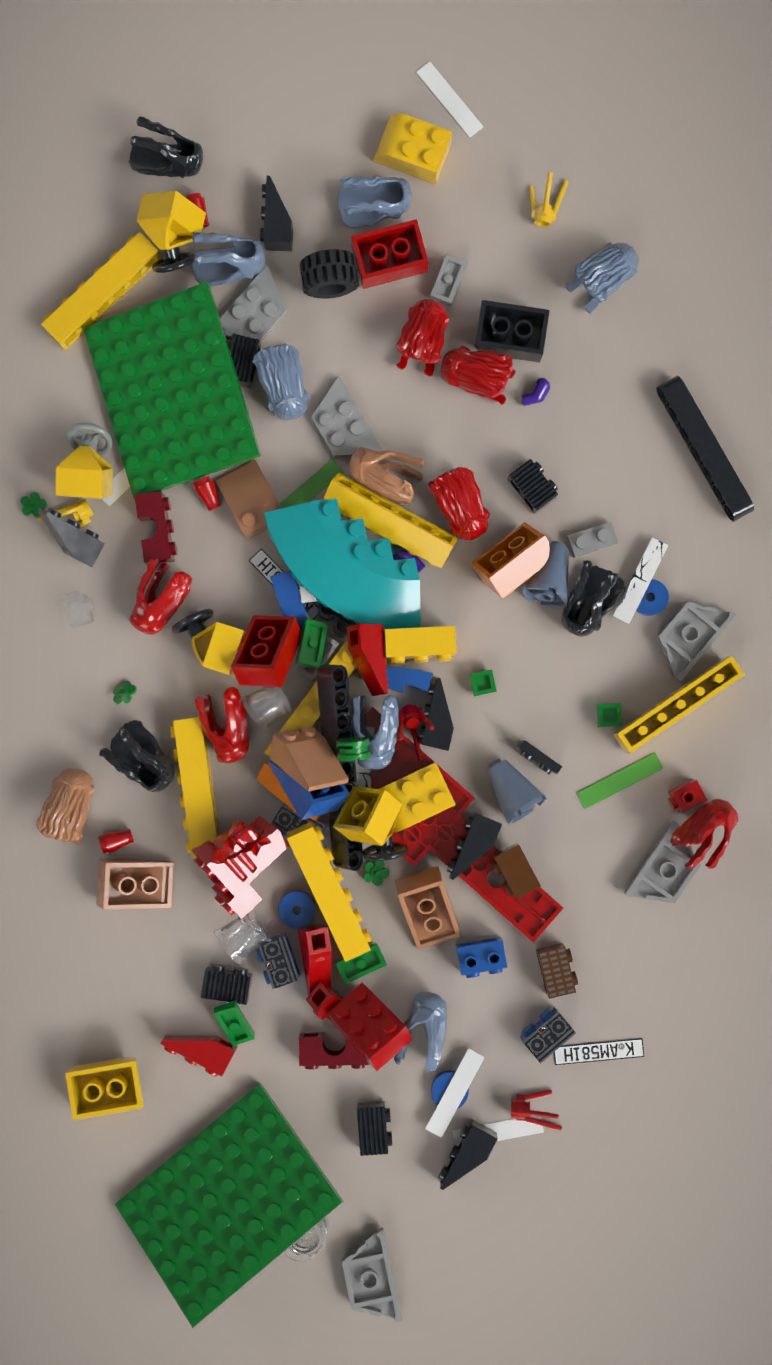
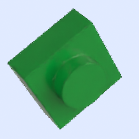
(482, 682)
(609, 714)

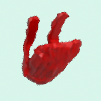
(423, 334)
(478, 372)
(461, 503)
(153, 613)
(233, 742)
(700, 829)

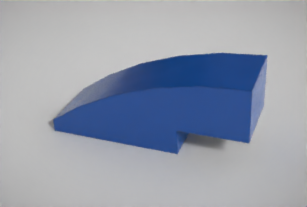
(289, 596)
(400, 677)

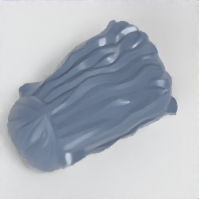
(373, 199)
(227, 264)
(605, 272)
(282, 380)
(382, 745)
(431, 1012)

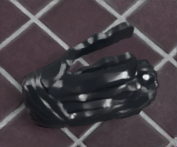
(162, 158)
(591, 599)
(140, 757)

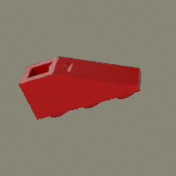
(368, 653)
(315, 955)
(207, 1051)

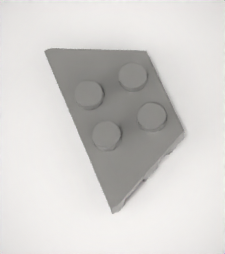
(256, 309)
(342, 423)
(691, 635)
(664, 871)
(371, 1278)

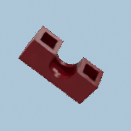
(155, 507)
(315, 1053)

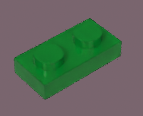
(312, 643)
(361, 964)
(234, 1023)

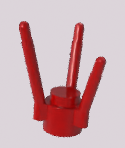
(410, 717)
(522, 1112)

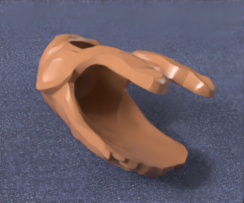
(375, 475)
(67, 806)

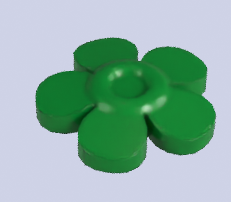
(33, 504)
(124, 692)
(375, 872)

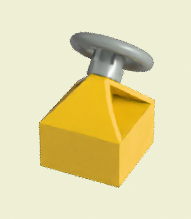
(84, 470)

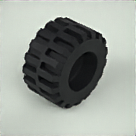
(329, 273)

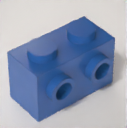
(481, 957)

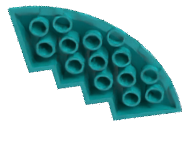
(344, 567)

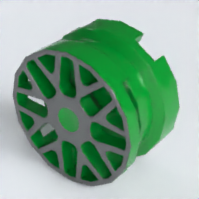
(352, 749)

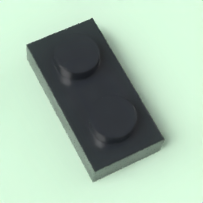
(546, 763)

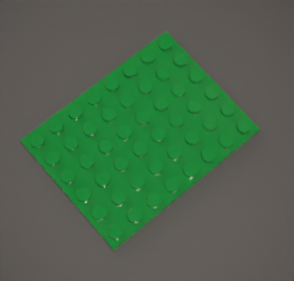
(172, 391)
(228, 1204)

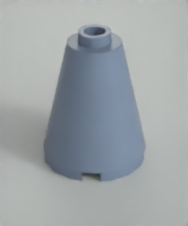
(551, 581)
(513, 790)

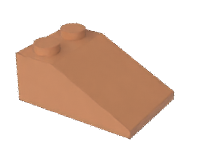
(248, 498)
(307, 758)
(134, 884)
(427, 907)

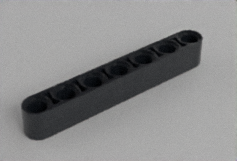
(705, 448)

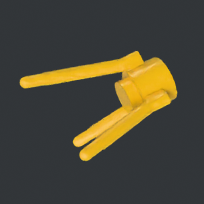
(544, 215)
(79, 510)

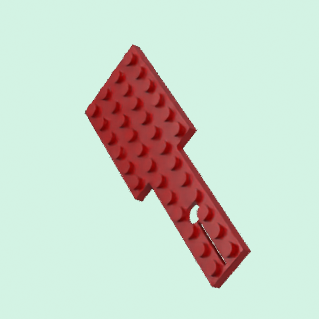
(441, 835)

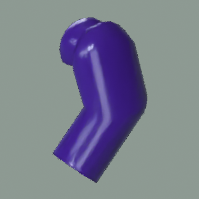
(539, 393)
(404, 554)

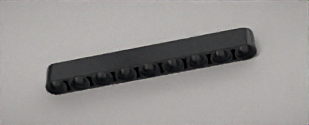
(335, 725)

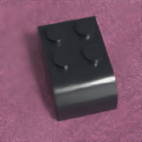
(512, 330)

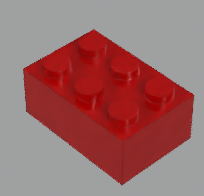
(390, 254)
(266, 651)
(369, 1026)

